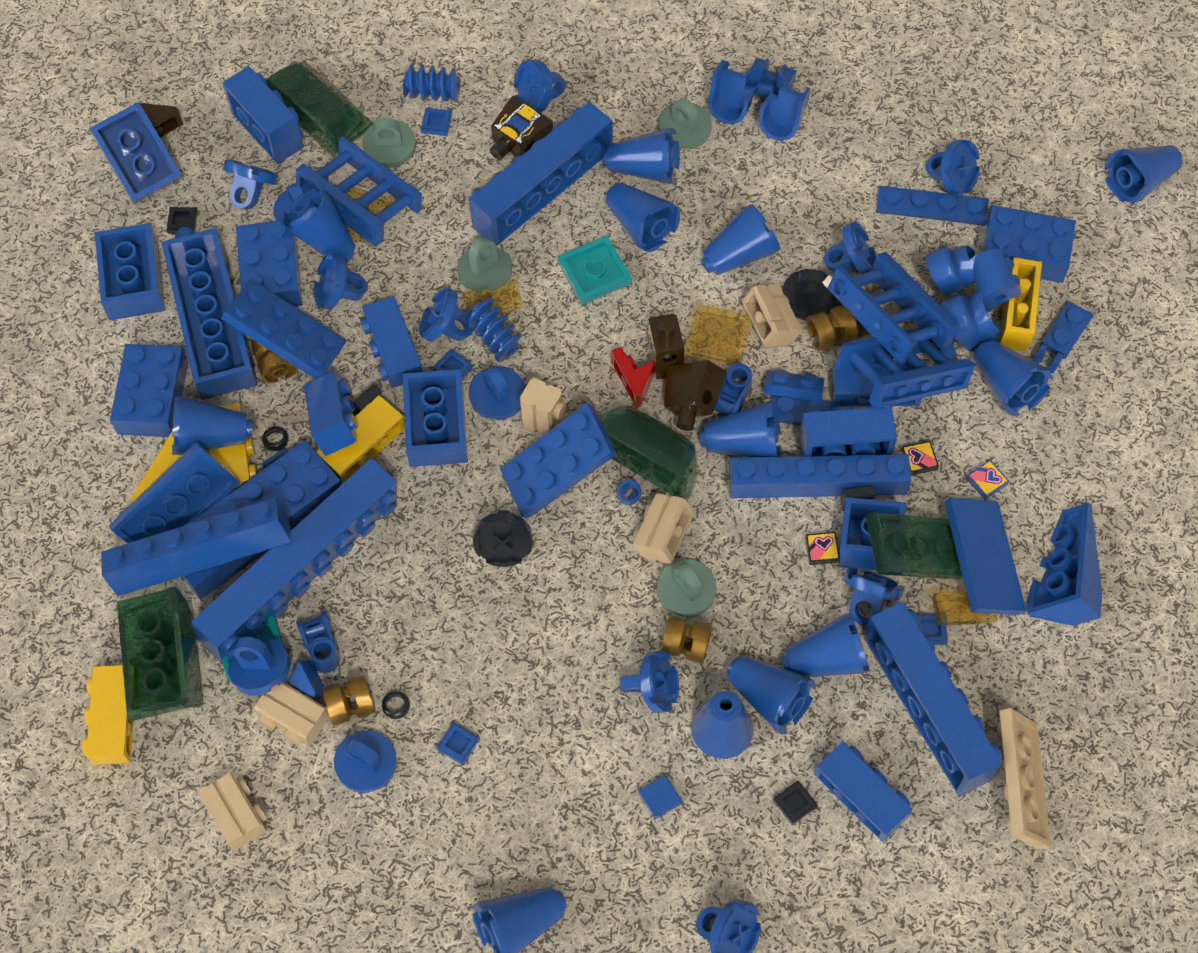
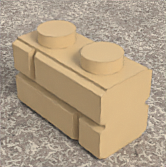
(772, 315)
(541, 406)
(663, 528)
(292, 713)
(233, 811)

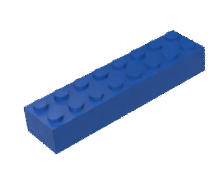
(291, 567)

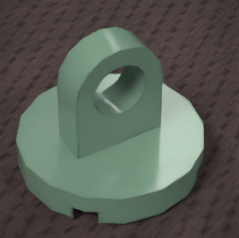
(689, 121)
(389, 142)
(484, 266)
(686, 588)

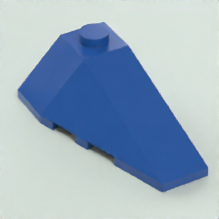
(1072, 580)

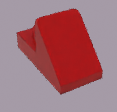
(634, 379)

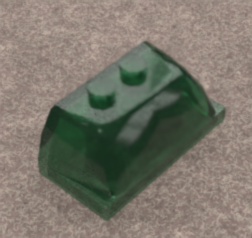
(319, 105)
(652, 450)
(159, 654)

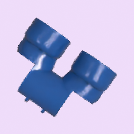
(733, 94)
(995, 284)

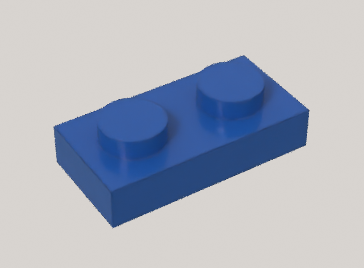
(794, 385)

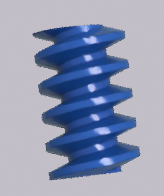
(431, 83)
(493, 329)

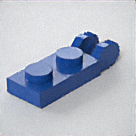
(1063, 334)

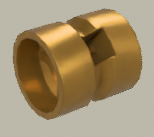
(835, 326)
(270, 364)
(675, 639)
(337, 702)

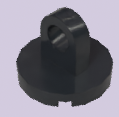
(808, 294)
(502, 539)

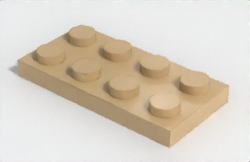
(1024, 779)

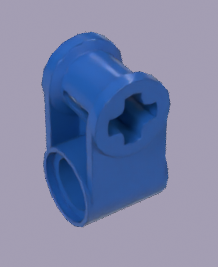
(733, 394)
(318, 639)

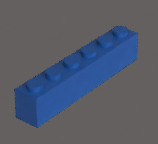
(818, 475)
(196, 547)

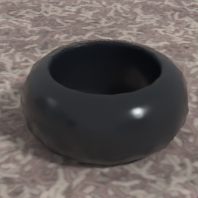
(275, 447)
(395, 715)

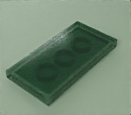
(913, 546)

